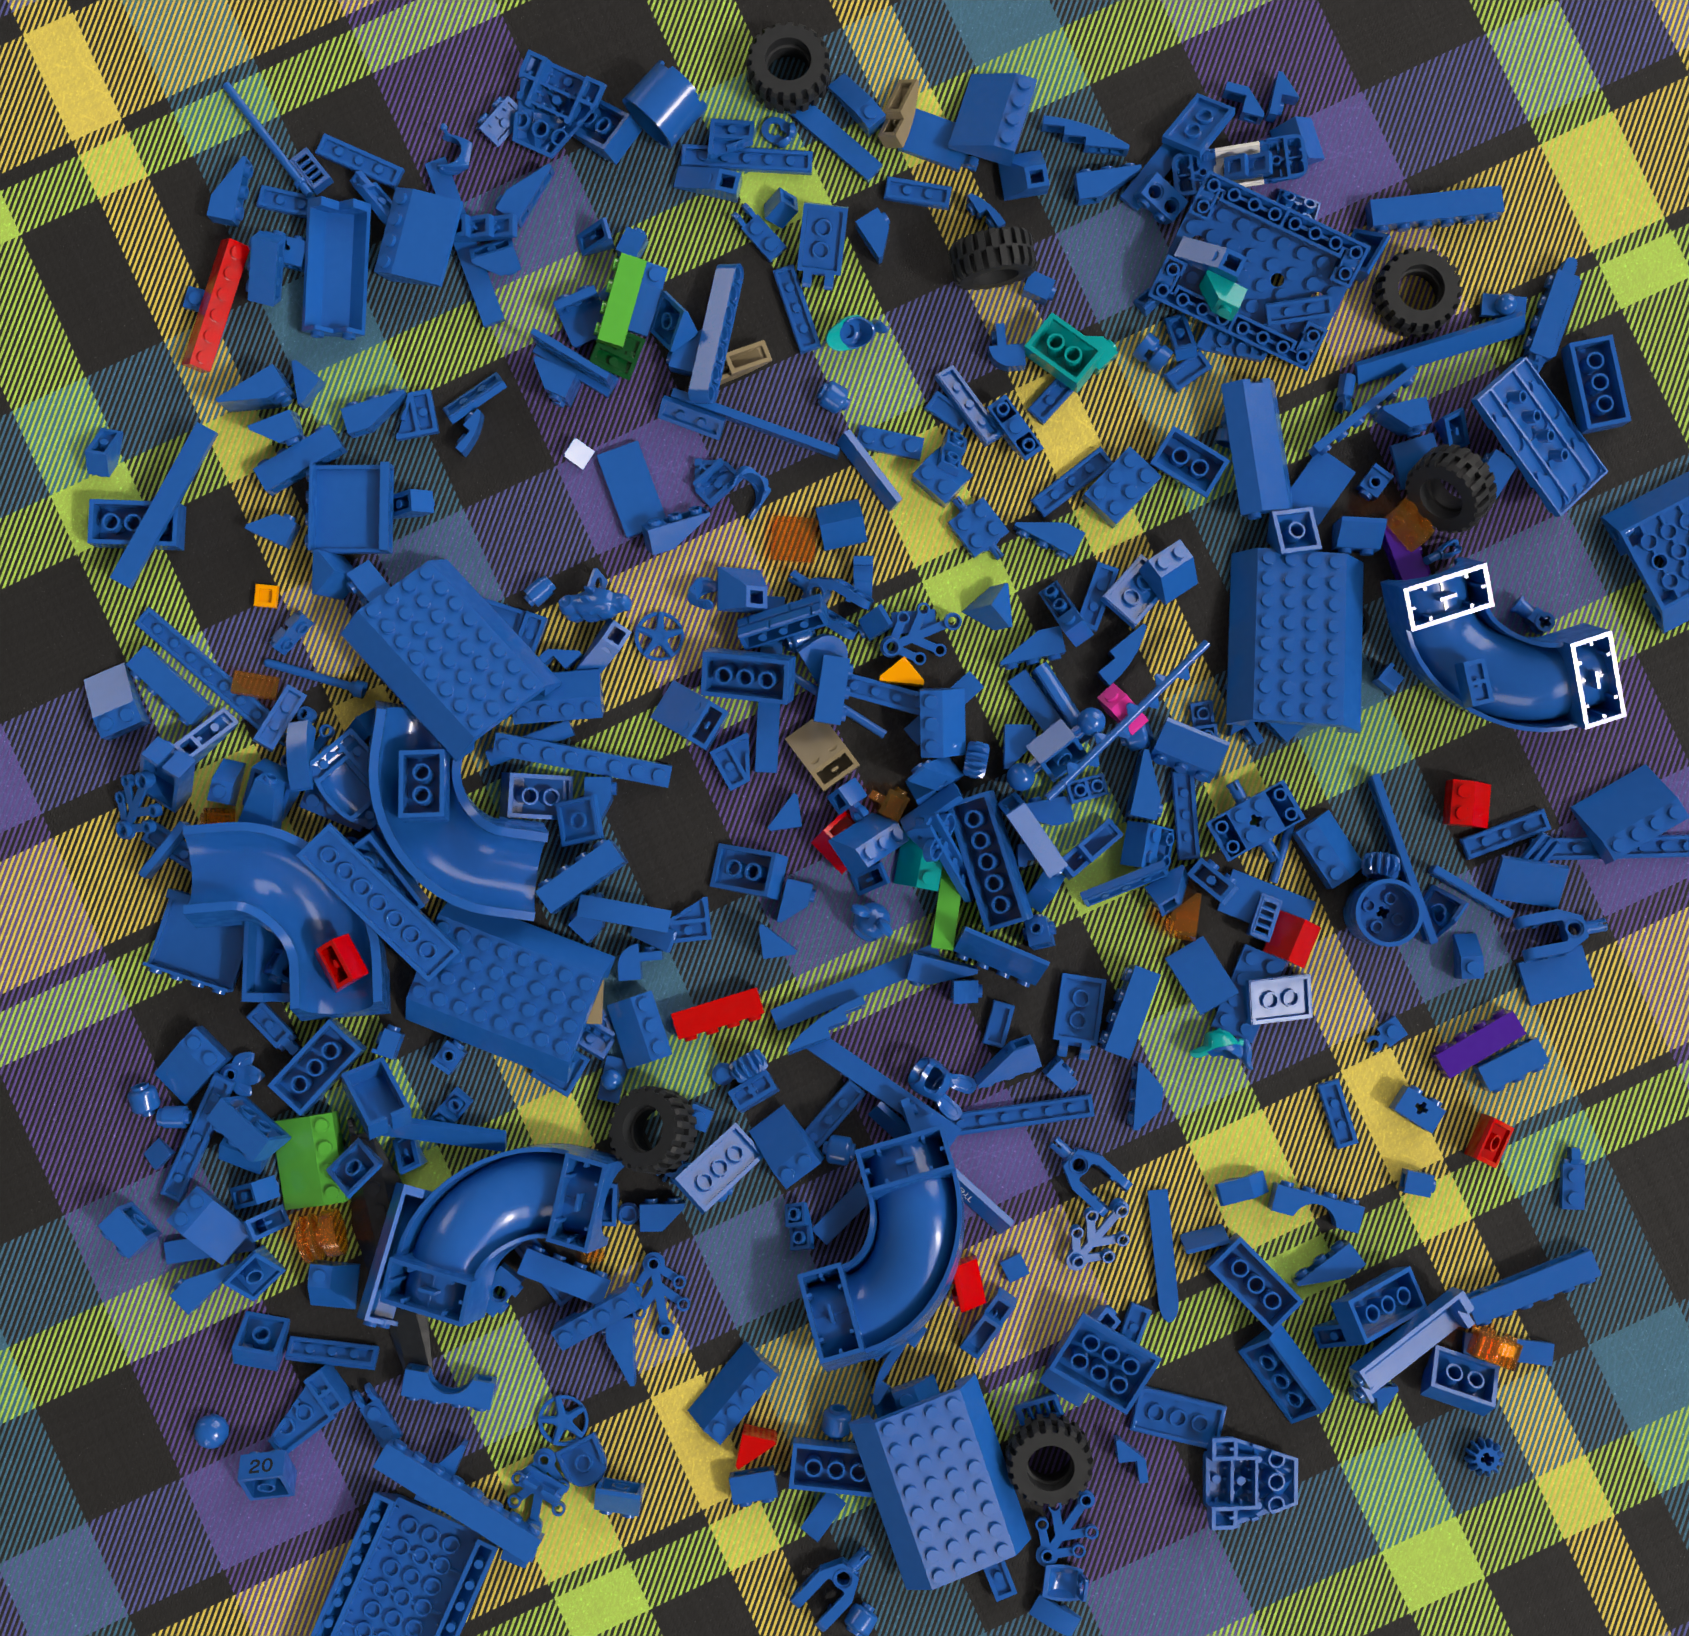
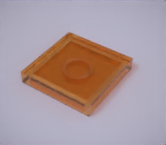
(793, 539)

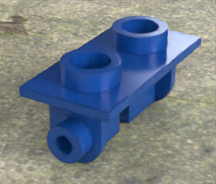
(284, 639)
(542, 1485)

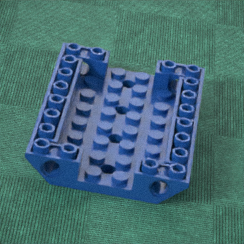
(1274, 241)
(1658, 527)

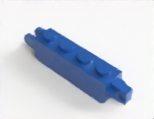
(1553, 314)

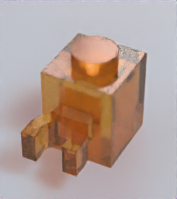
(892, 804)

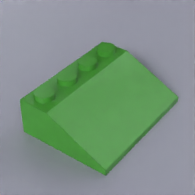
(306, 1156)

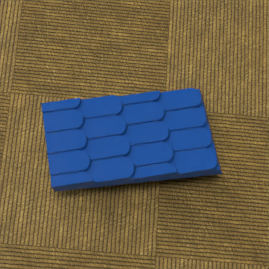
(1539, 436)

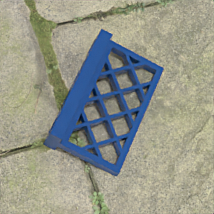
(561, 355)

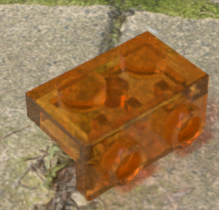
(1409, 525)

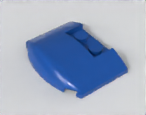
(344, 780)

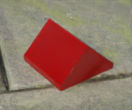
(1292, 939)
(1489, 1140)
(754, 1442)

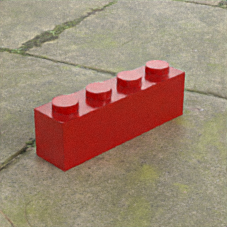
(718, 1013)

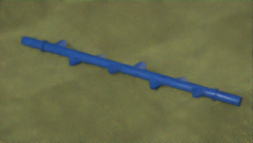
(1133, 711)

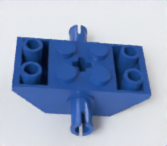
(1274, 812)

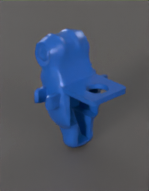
(594, 603)

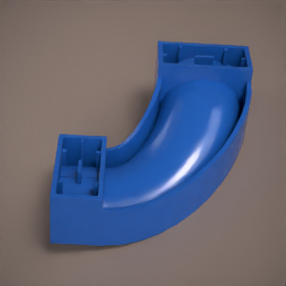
(1535, 681)
(471, 858)
(256, 877)
(484, 1213)
(906, 1258)

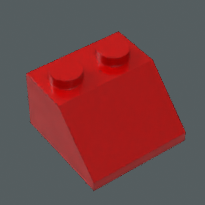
(1466, 803)
(834, 828)

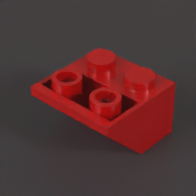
(341, 962)
(968, 1285)

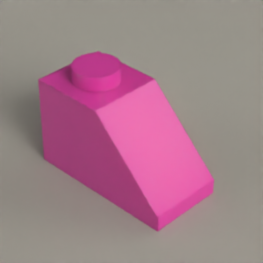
(1114, 704)

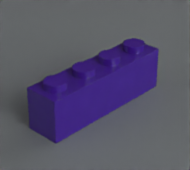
(1403, 563)
(1477, 1043)

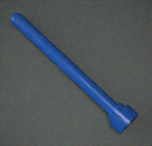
(356, 688)

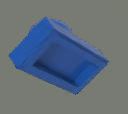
(1501, 305)
(612, 1079)

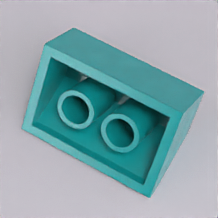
(1064, 352)
(914, 870)

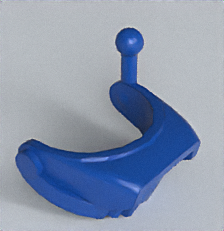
(463, 160)

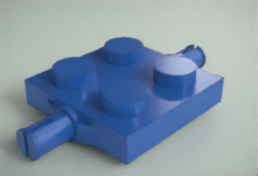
(978, 527)

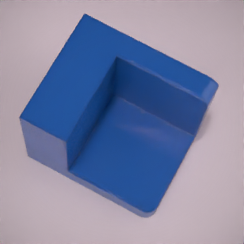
(780, 208)
(1388, 679)

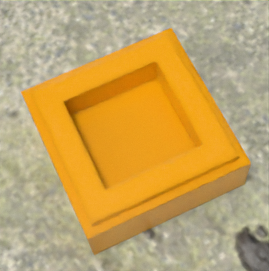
(266, 596)

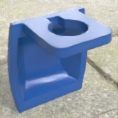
(1064, 1583)

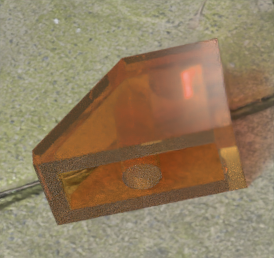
(1185, 919)

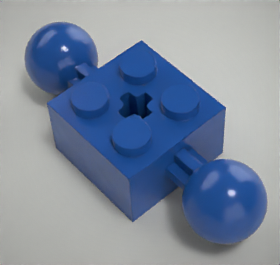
(1055, 749)

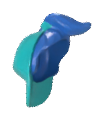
(853, 332)
(1224, 1044)

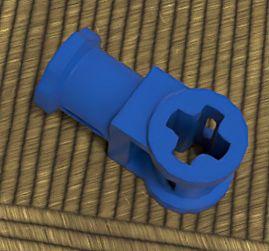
(1532, 616)

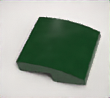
(619, 361)

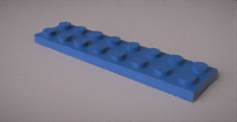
(378, 902)

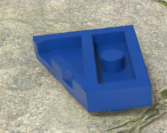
(729, 136)
(692, 922)

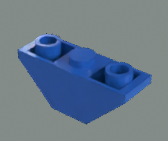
(1015, 429)
(1145, 1096)

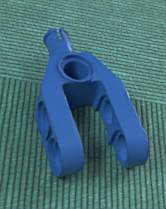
(827, 585)
(1563, 920)
(1073, 1175)
(830, 1571)

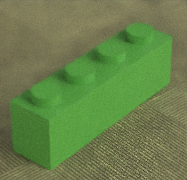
(621, 300)

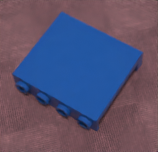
(350, 508)
(197, 954)

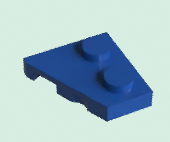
(419, 416)
(734, 761)

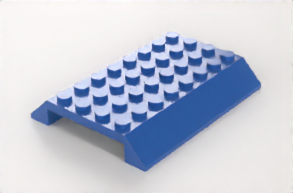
(1295, 639)
(447, 655)
(511, 990)
(942, 1486)
(406, 1573)

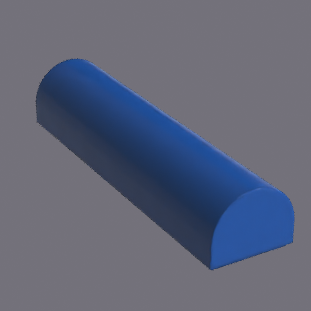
(1057, 696)
(551, 733)

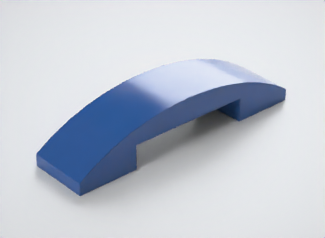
(882, 1387)

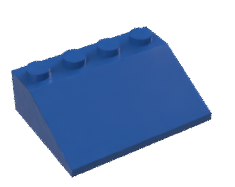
(993, 116)
(418, 237)
(1628, 813)
(999, 955)
(1103, 1362)

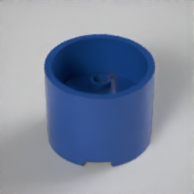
(664, 104)
(1401, 914)

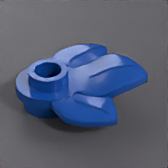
(244, 1073)

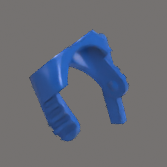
(759, 484)
(699, 588)

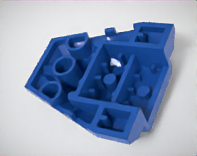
(552, 104)
(1246, 1482)

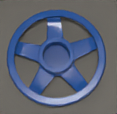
(659, 636)
(563, 1420)

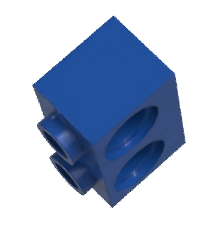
(1164, 194)

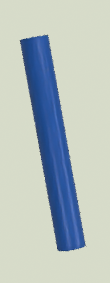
(1283, 847)

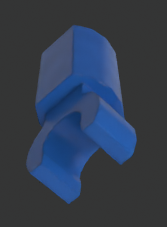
(1345, 392)

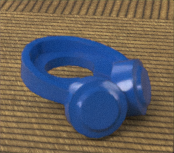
(788, 128)

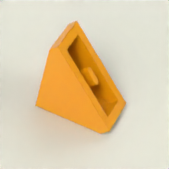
(902, 674)

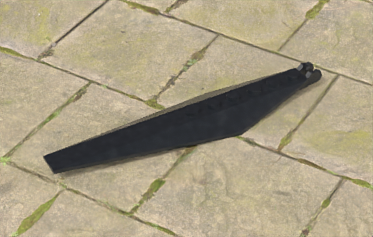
(368, 1214)

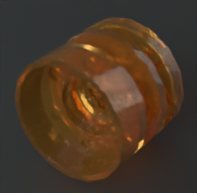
(321, 1235)

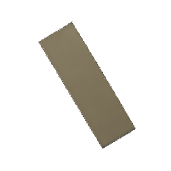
(899, 114)
(745, 360)

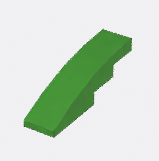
(946, 914)

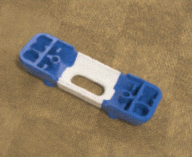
(1288, 162)

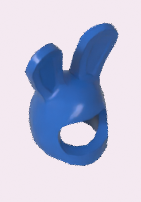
(871, 921)
(933, 1080)

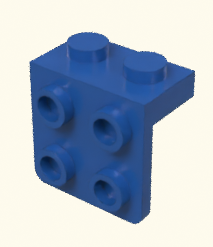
(579, 314)

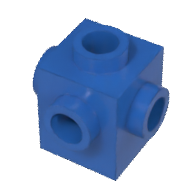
(1039, 932)

